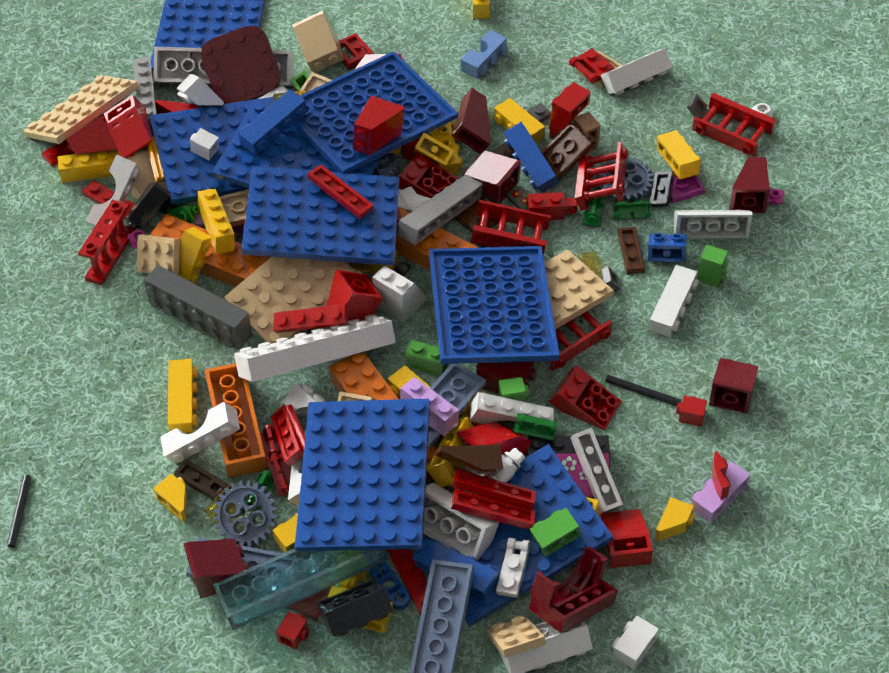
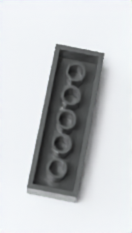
(198, 307)

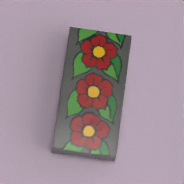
(518, 197)

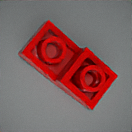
(719, 477)

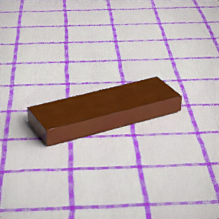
(631, 250)

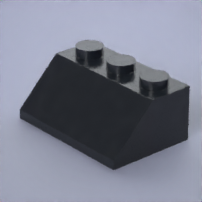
(354, 607)

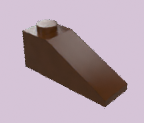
(474, 458)

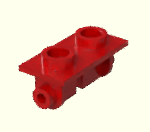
(270, 441)
(280, 473)

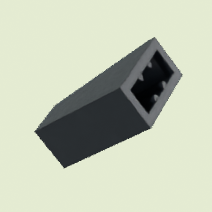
(147, 205)

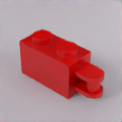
(551, 204)

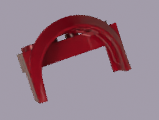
(564, 608)

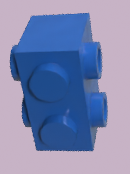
(667, 247)

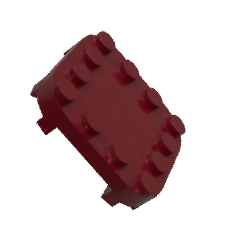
(241, 64)

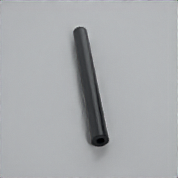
(643, 390)
(19, 511)

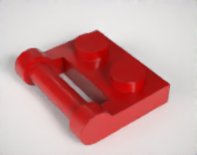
(356, 48)
(593, 62)

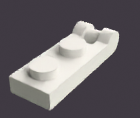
(513, 568)

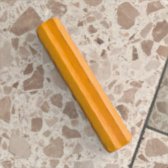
(155, 161)

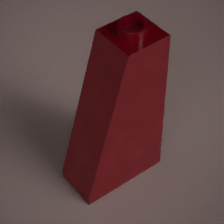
(473, 122)

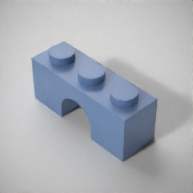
(491, 47)

